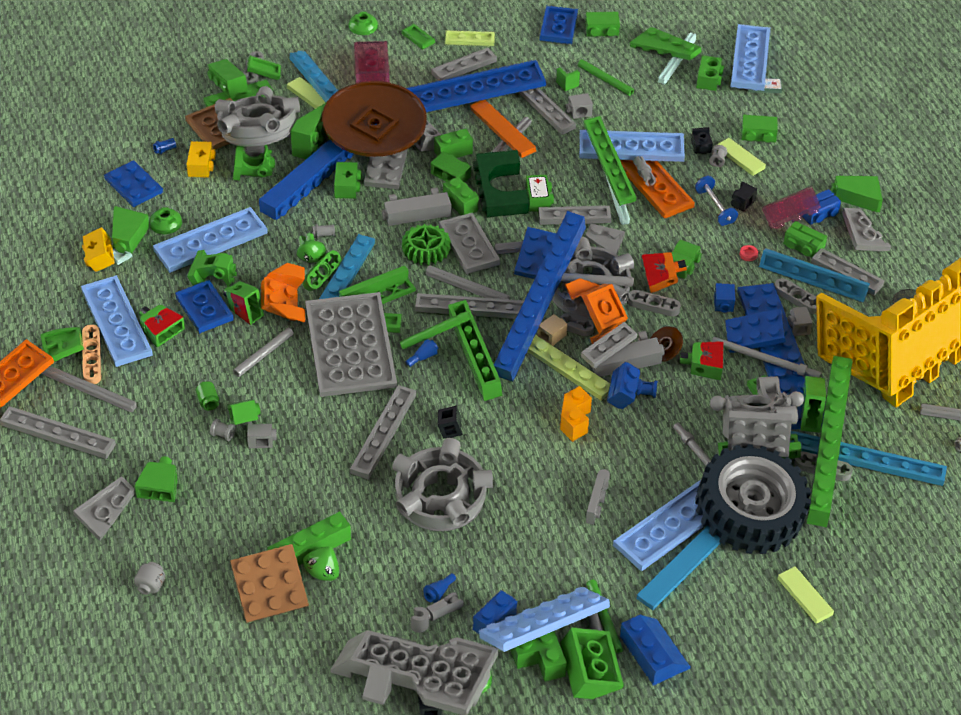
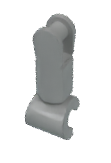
(421, 616)

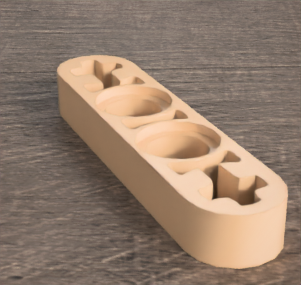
(91, 354)

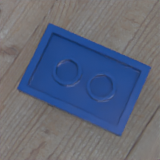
(558, 24)
(133, 183)
(533, 252)
(204, 306)
(756, 329)

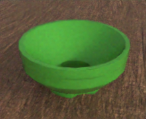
(365, 26)
(165, 225)

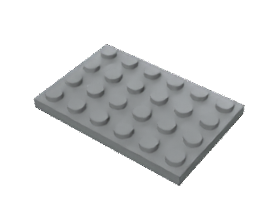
(350, 344)

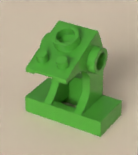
(253, 166)
(218, 265)

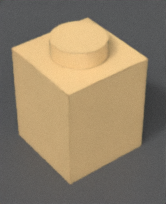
(553, 329)

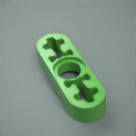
(329, 269)

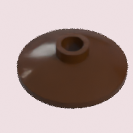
(671, 340)

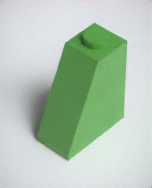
(859, 191)
(128, 229)
(813, 405)

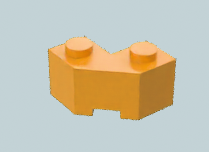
(574, 410)

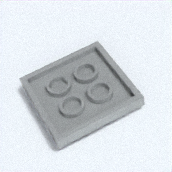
(760, 429)

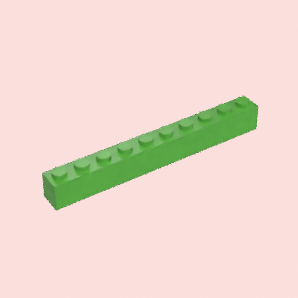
(829, 442)

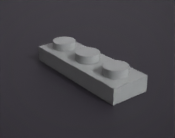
(609, 345)

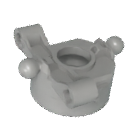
(768, 401)

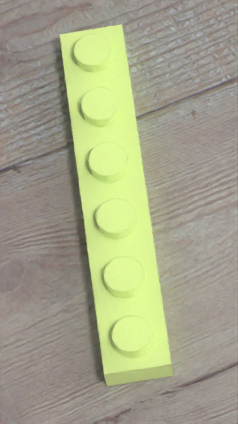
(569, 368)

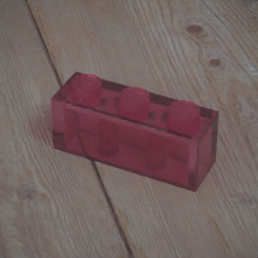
(791, 207)

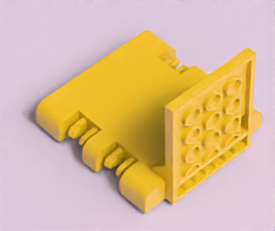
(902, 342)

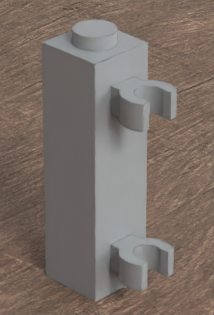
(416, 208)
(639, 354)

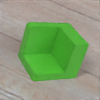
(569, 80)

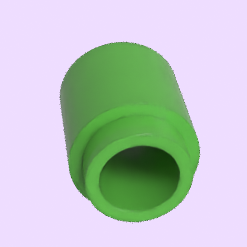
(207, 395)

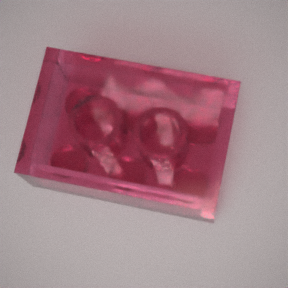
(371, 61)

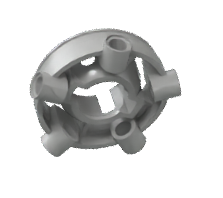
(256, 119)
(602, 263)
(455, 505)

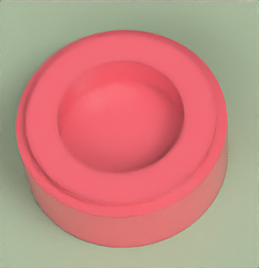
(748, 253)

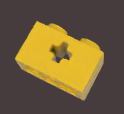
(200, 159)
(98, 250)

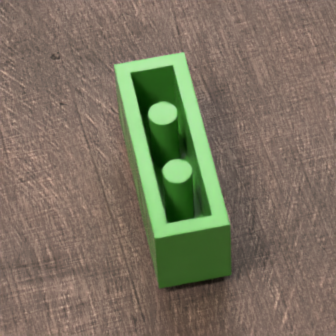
(227, 77)

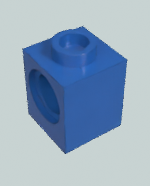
(724, 297)

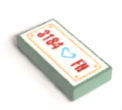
(771, 86)

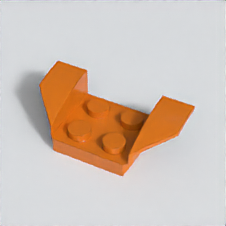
(280, 292)
(601, 304)

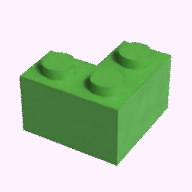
(544, 652)

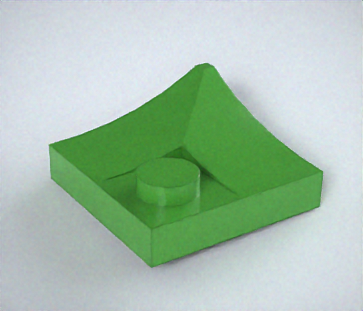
(62, 342)

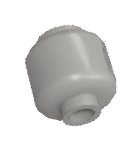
(149, 578)

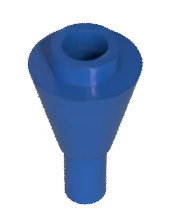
(425, 351)
(435, 591)

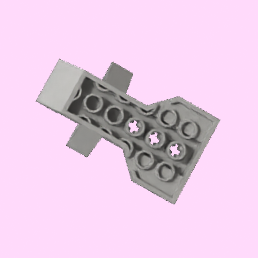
(442, 675)

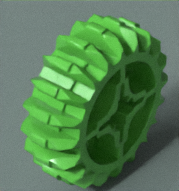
(426, 244)

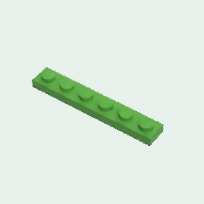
(610, 161)

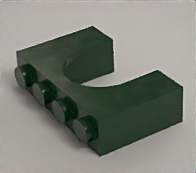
(495, 201)

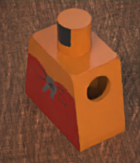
(662, 270)

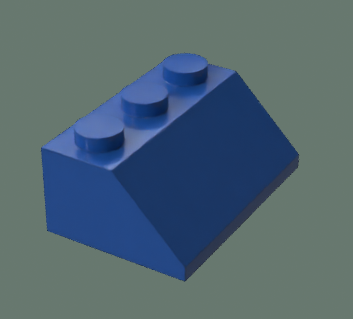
(652, 648)

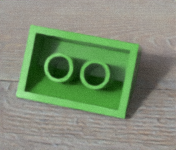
(591, 663)

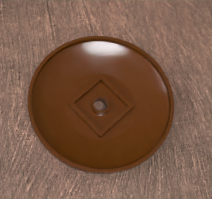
(355, 107)

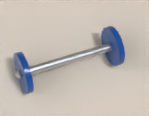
(726, 216)

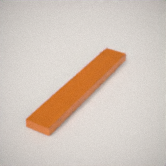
(503, 128)

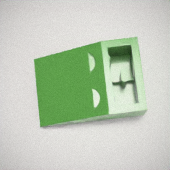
(308, 134)

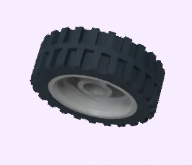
(747, 513)

